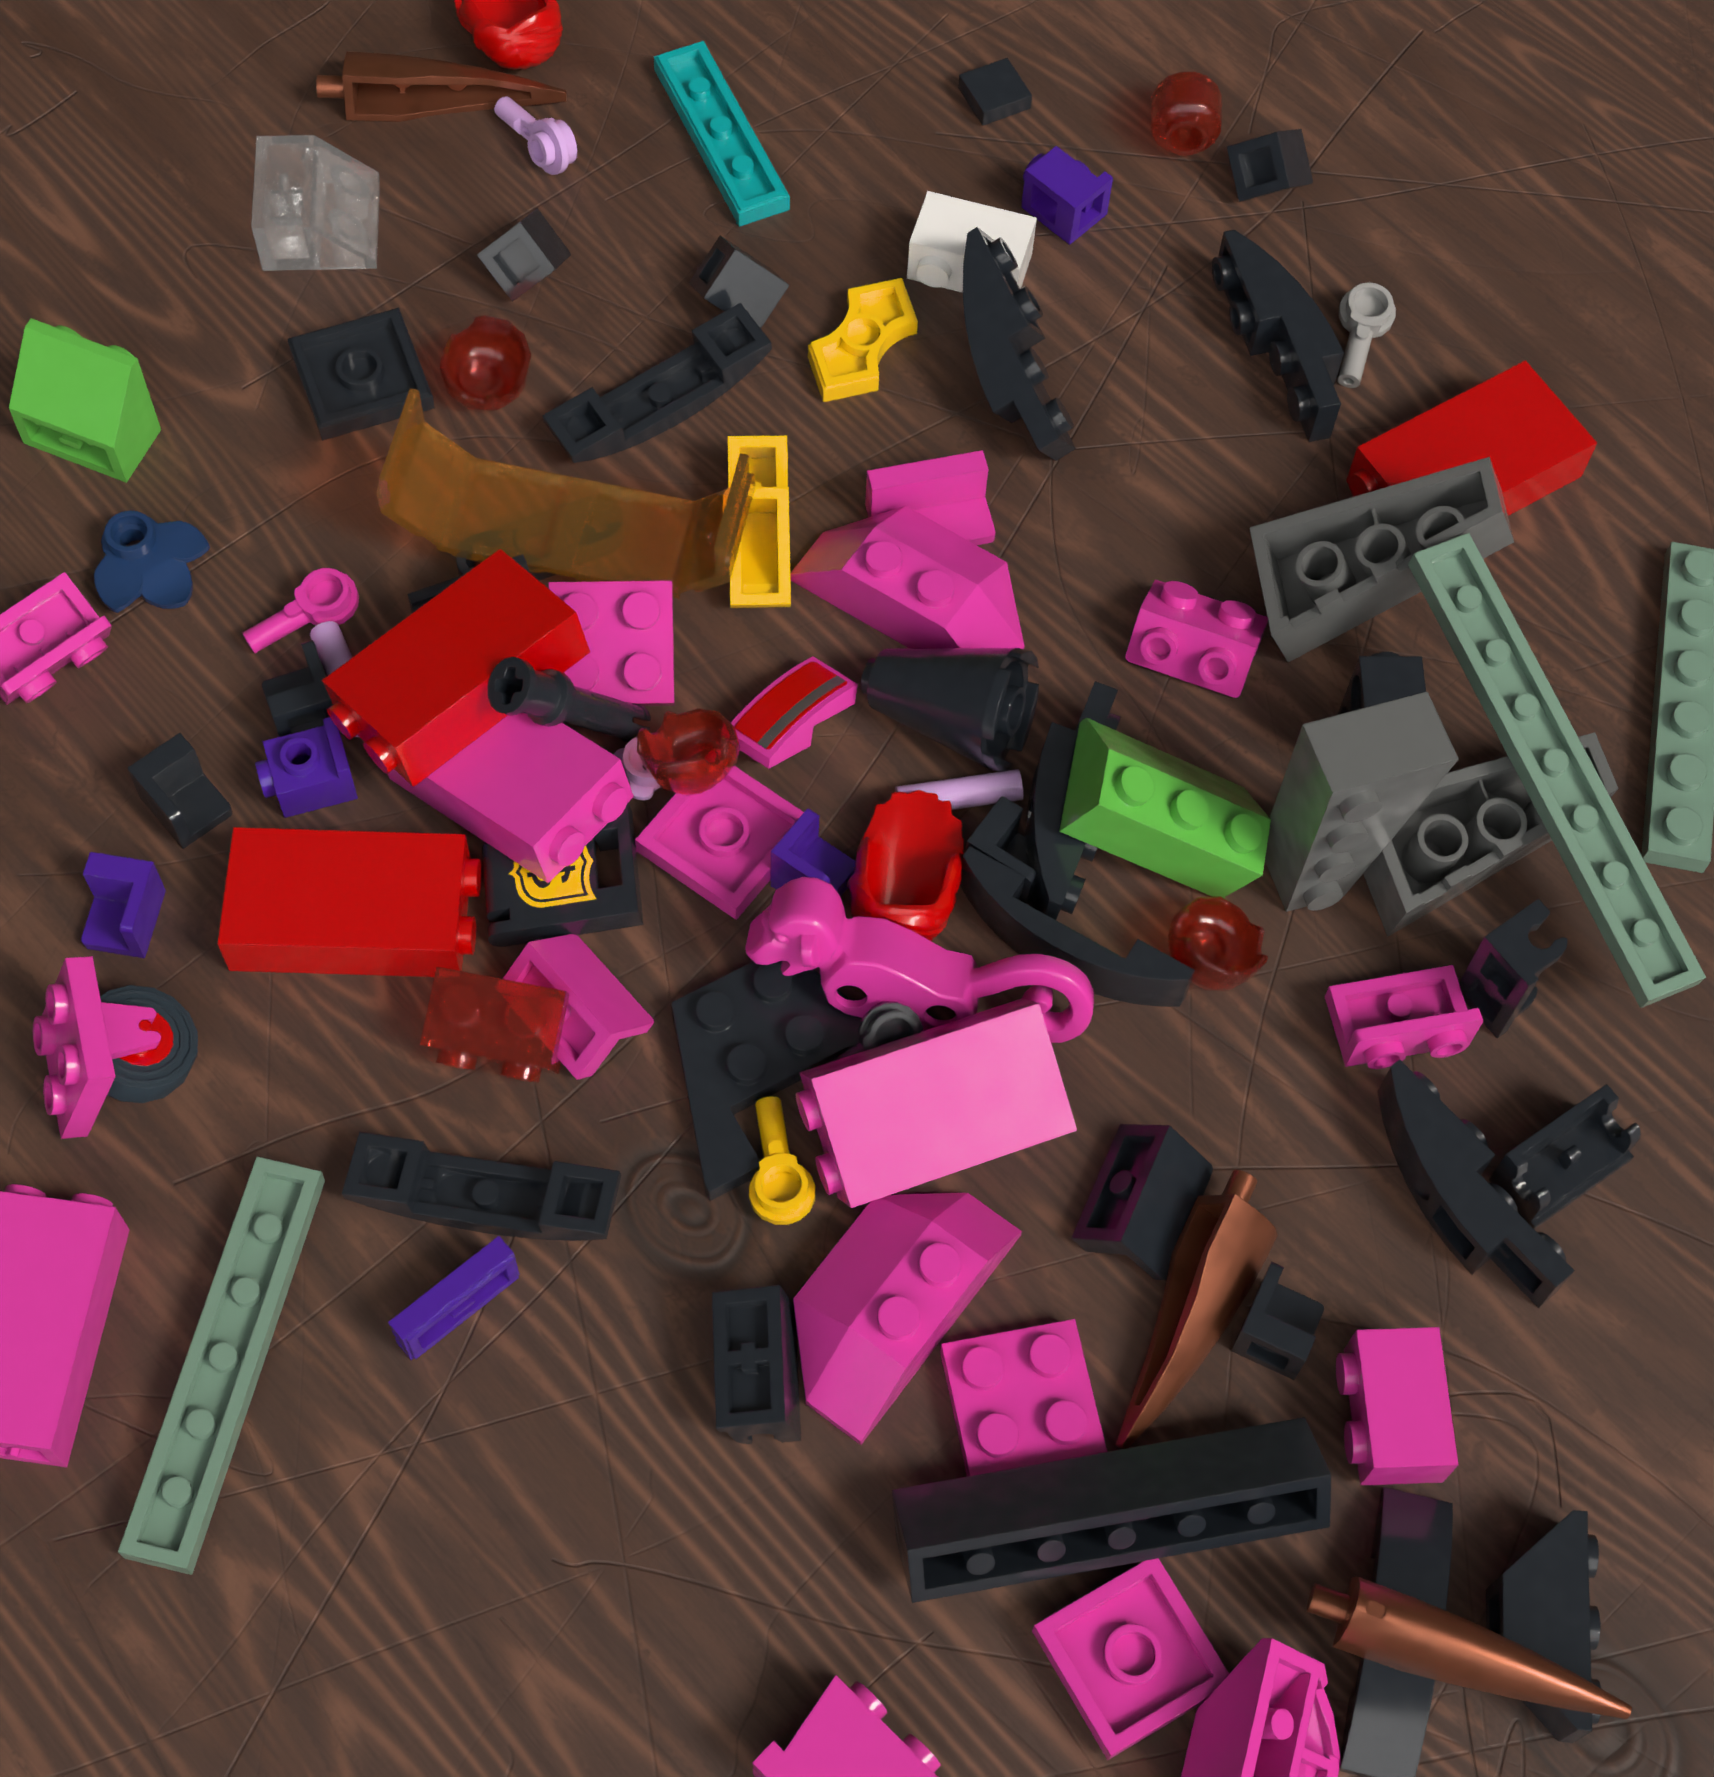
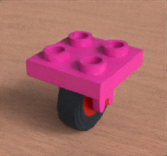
(116, 1044)

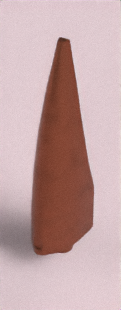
(415, 87)
(1205, 1285)
(1451, 1649)

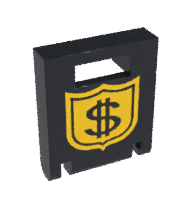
(570, 900)

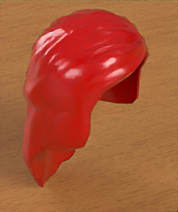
(513, 31)
(909, 863)

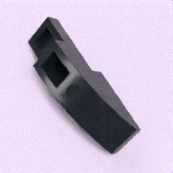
(1284, 320)
(1000, 337)
(1047, 849)
(1443, 1171)

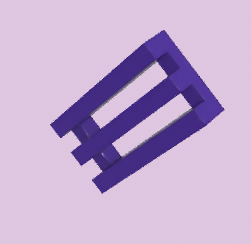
(455, 1298)

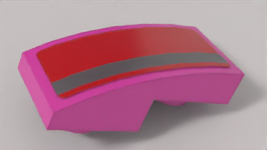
(784, 713)

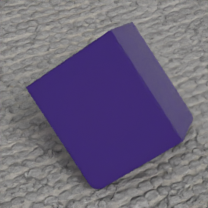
(807, 855)
(124, 904)

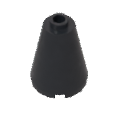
(958, 697)

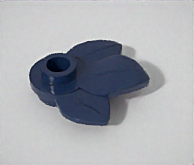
(152, 567)

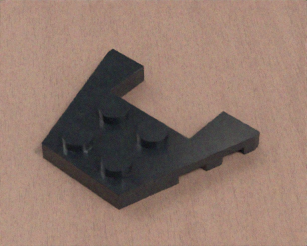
(744, 1044)

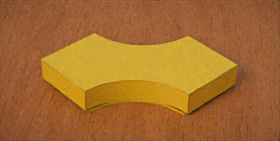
(850, 356)

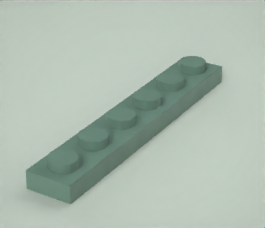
(1682, 726)
(222, 1367)

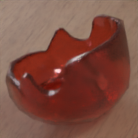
(486, 364)
(689, 751)
(1216, 943)

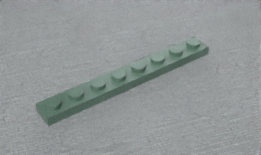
(1556, 771)

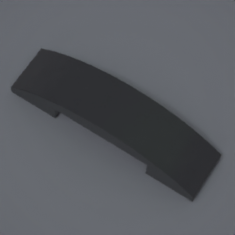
(665, 394)
(1140, 978)
(481, 1194)
(1392, 1706)

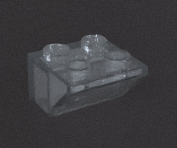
(313, 206)

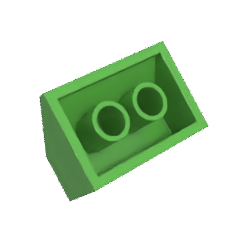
(1163, 813)

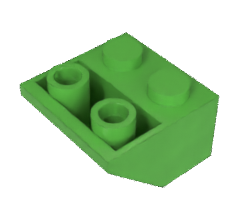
(82, 401)

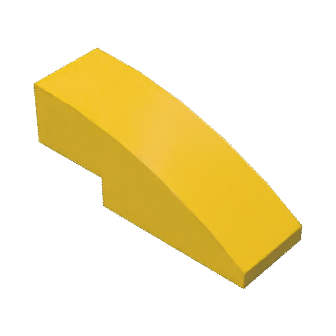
(763, 557)

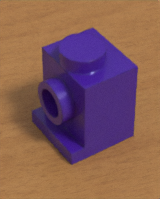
(1065, 194)
(307, 770)

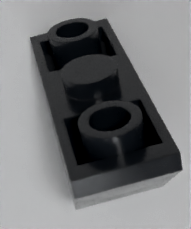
(1548, 1610)

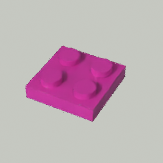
(627, 637)
(720, 839)
(1022, 1398)
(1131, 1656)

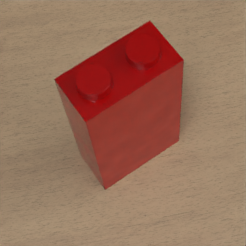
(1509, 418)
(425, 682)
(348, 902)

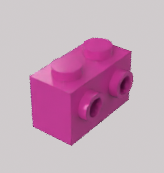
(1397, 1406)

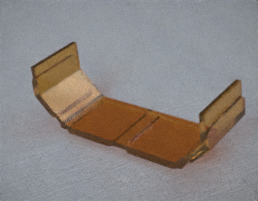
(558, 519)

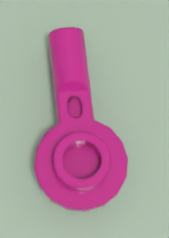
(320, 598)

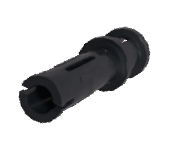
(553, 699)

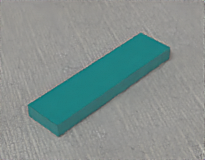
(721, 133)

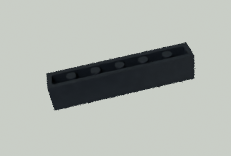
(1111, 1509)

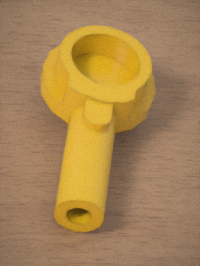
(781, 1187)

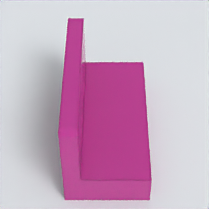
(941, 489)
(598, 1004)

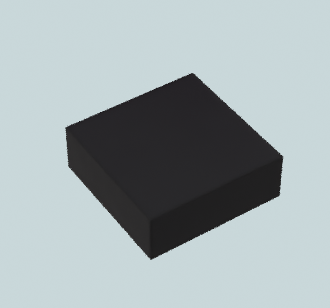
(995, 91)

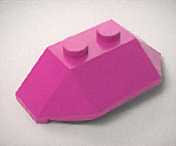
(914, 582)
(891, 1299)
(1266, 1720)

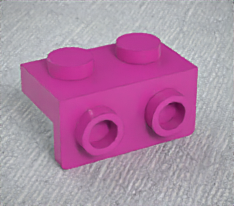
(46, 635)
(1196, 637)
(1401, 1017)

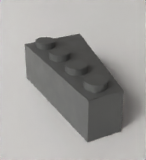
(1352, 556)
(1350, 794)
(1461, 836)

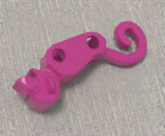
(894, 964)

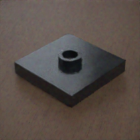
(359, 372)

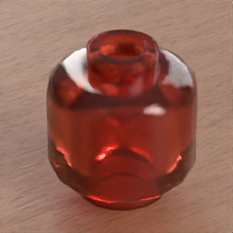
(1186, 113)

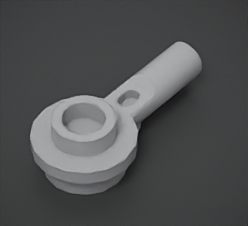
(1367, 314)

